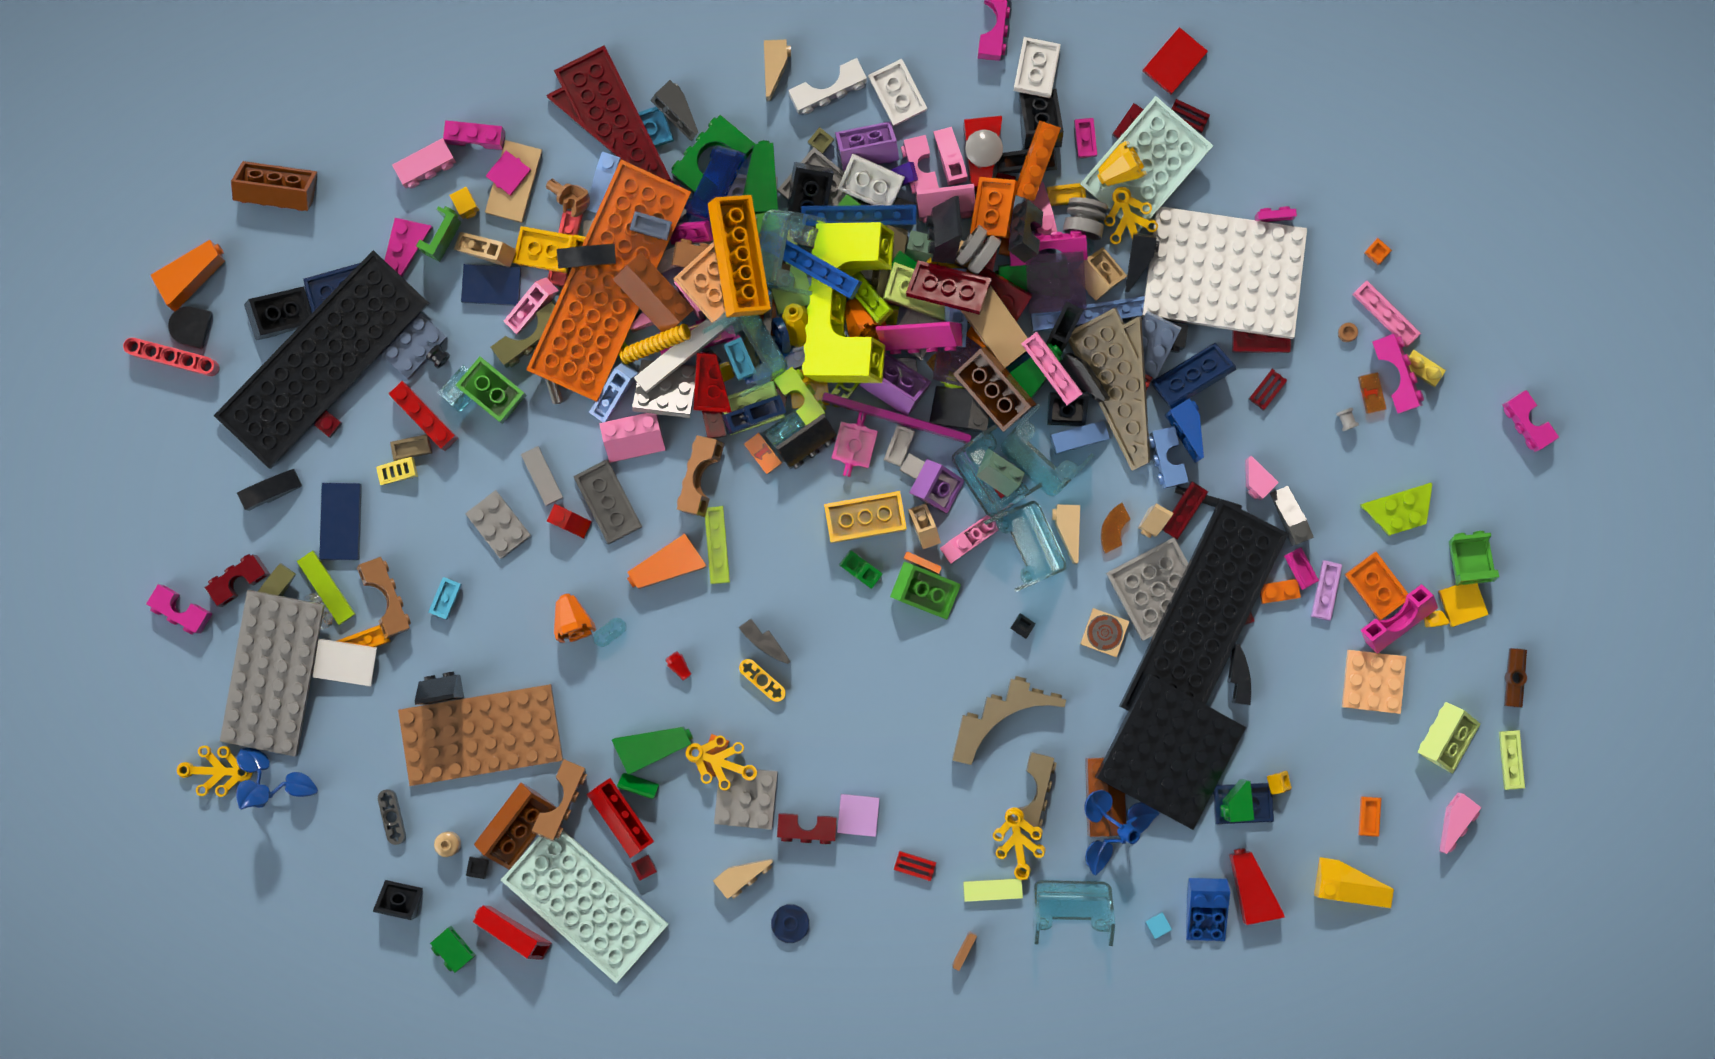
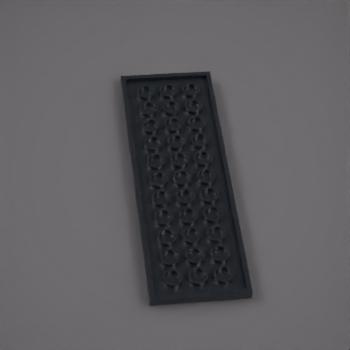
(321, 359)
(1210, 603)

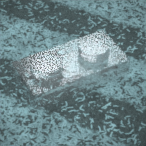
(804, 237)

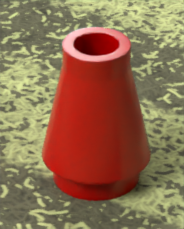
(678, 665)

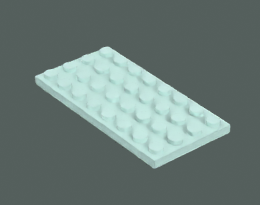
(585, 903)

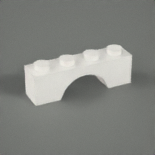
(806, 97)

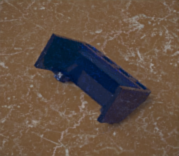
(716, 181)

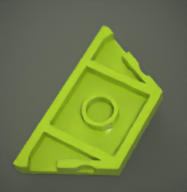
(1401, 510)

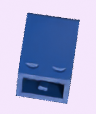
(1207, 909)

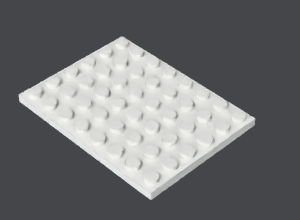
(1226, 272)

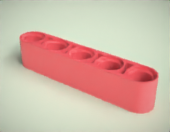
(163, 352)

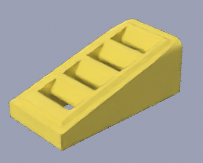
(411, 466)

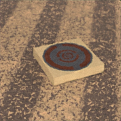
(1104, 632)

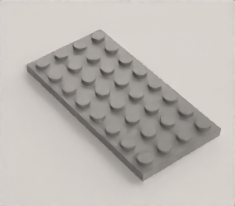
(272, 673)

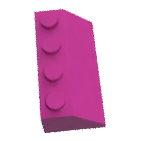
(921, 336)

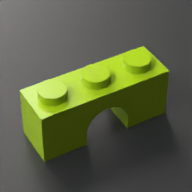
(792, 382)

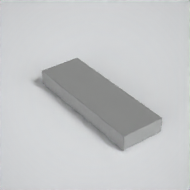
(542, 476)

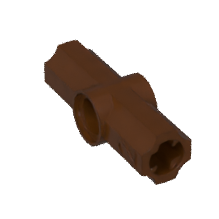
(1516, 664)

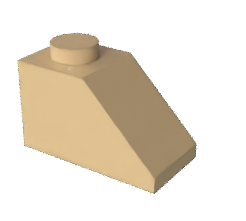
(924, 526)

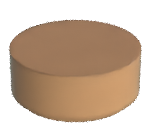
(1347, 332)

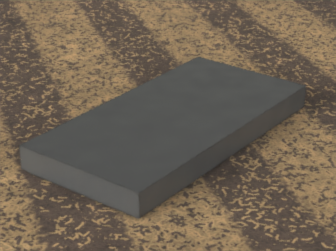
(607, 501)

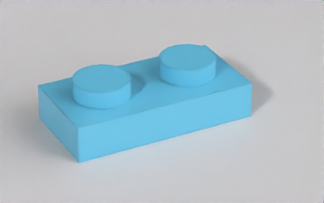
(739, 358)
(445, 598)

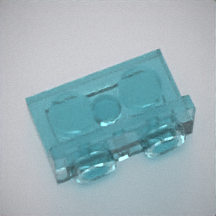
(454, 395)
(784, 429)

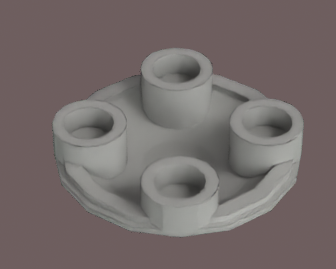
(984, 148)

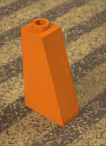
(187, 273)
(668, 563)

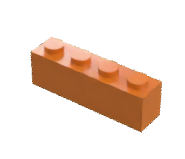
(1037, 160)

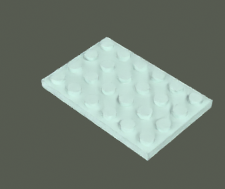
(1168, 152)

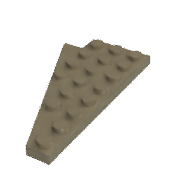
(1117, 360)

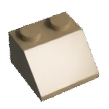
(1101, 274)

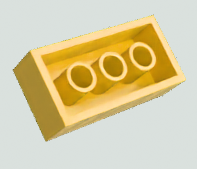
(865, 517)

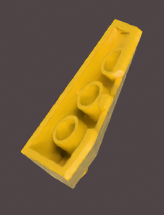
(1346, 884)

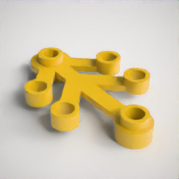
(1129, 218)
(717, 761)
(218, 771)
(1019, 840)

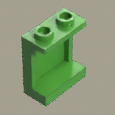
(443, 235)
(1472, 558)

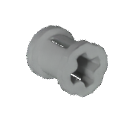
(1347, 419)

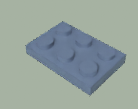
(1157, 342)
(411, 347)

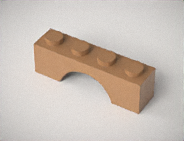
(704, 453)
(375, 574)
(549, 824)

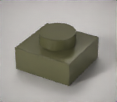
(821, 140)

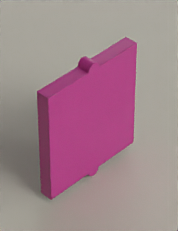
(508, 172)

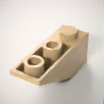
(737, 876)

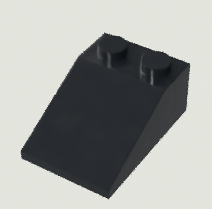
(1036, 109)
(809, 186)
(277, 312)
(957, 410)
(439, 689)

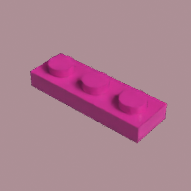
(694, 231)

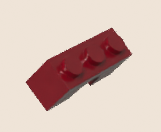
(222, 588)
(789, 828)

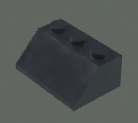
(944, 231)
(806, 442)

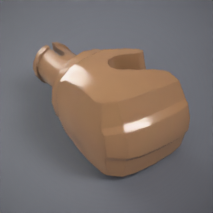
(570, 196)

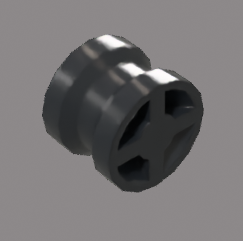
(438, 356)

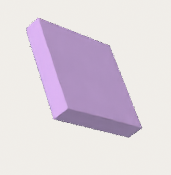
(858, 815)

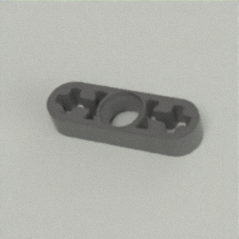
(389, 832)

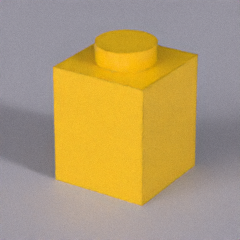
(464, 203)

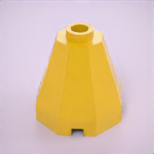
(1121, 166)
(795, 319)

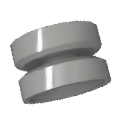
(977, 250)

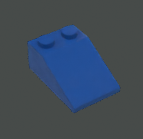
(1188, 427)

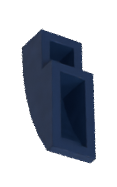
(754, 414)

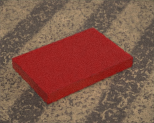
(1175, 61)

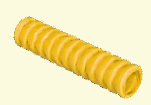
(655, 343)

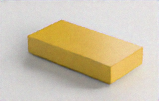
(1061, 194)

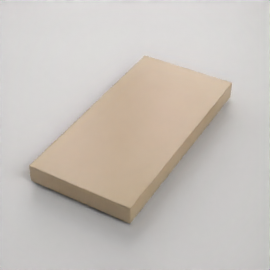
(514, 206)
(998, 329)

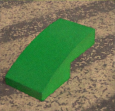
(860, 569)

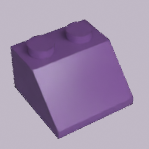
(937, 486)

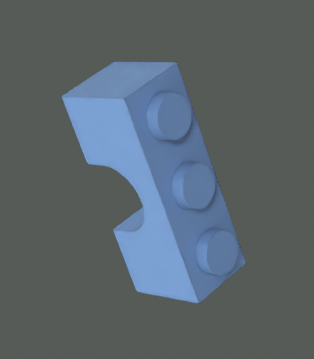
(1170, 474)

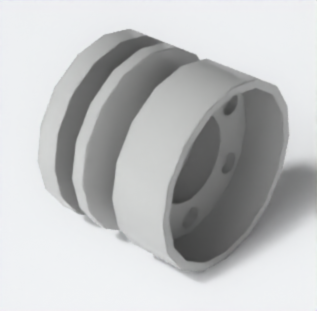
(1086, 217)

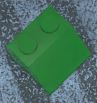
(1238, 803)

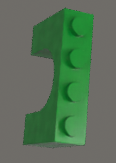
(718, 134)

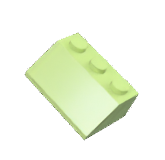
(1449, 737)

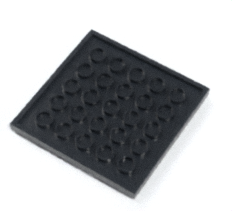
(1170, 751)

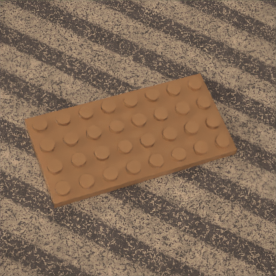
(480, 735)

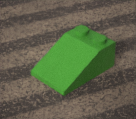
(491, 390)
(925, 590)

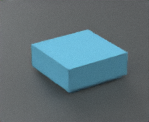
(1158, 925)

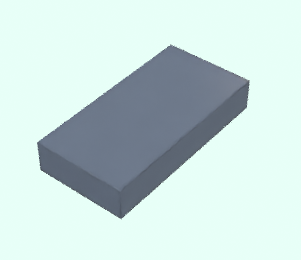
(650, 225)

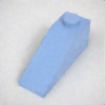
(603, 175)
(613, 391)

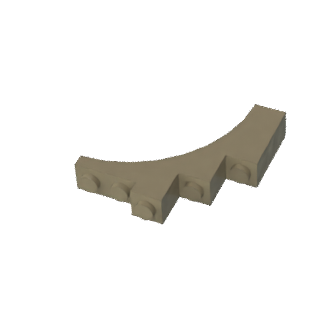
(1017, 698)

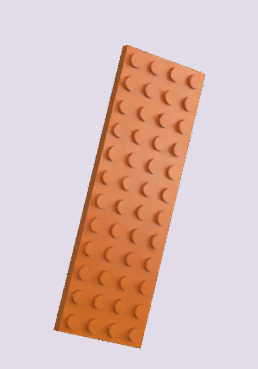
(592, 309)

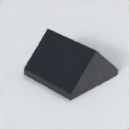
(1067, 415)
(398, 900)

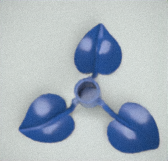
(256, 795)
(1139, 818)

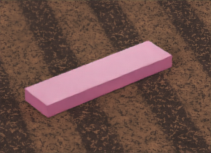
(1386, 313)
(1052, 368)

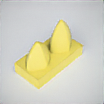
(1425, 368)

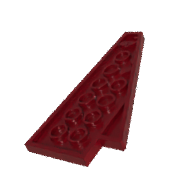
(602, 106)

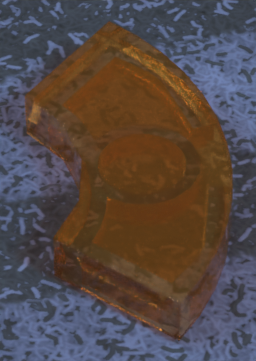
(1112, 528)

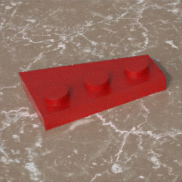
(709, 385)

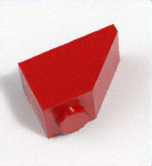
(569, 521)

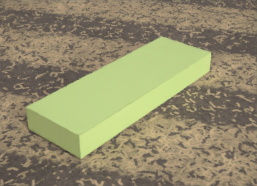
(1511, 760)
(992, 889)

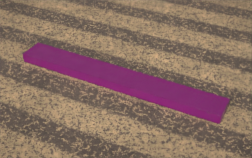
(896, 418)

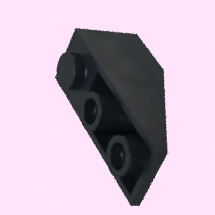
(1084, 377)

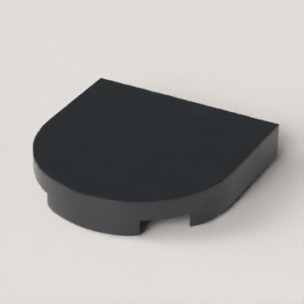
(190, 326)

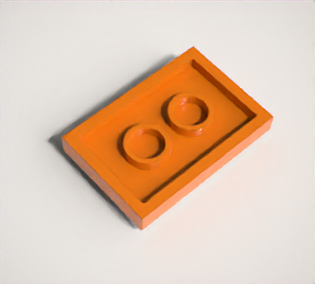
(994, 206)
(1377, 585)

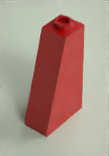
(970, 126)
(1253, 890)
(512, 933)

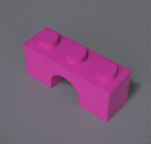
(472, 133)
(1536, 436)
(164, 601)

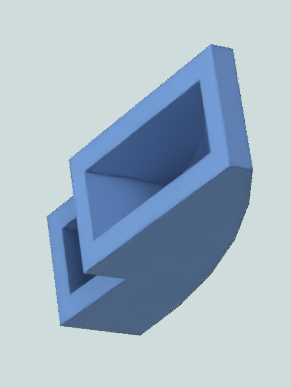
(1079, 437)

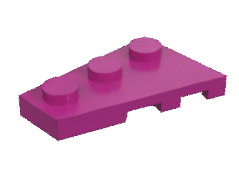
(403, 243)

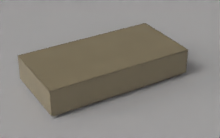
(411, 447)

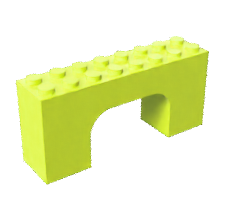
(828, 352)

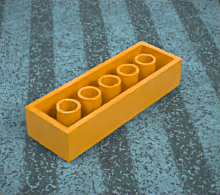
(739, 256)

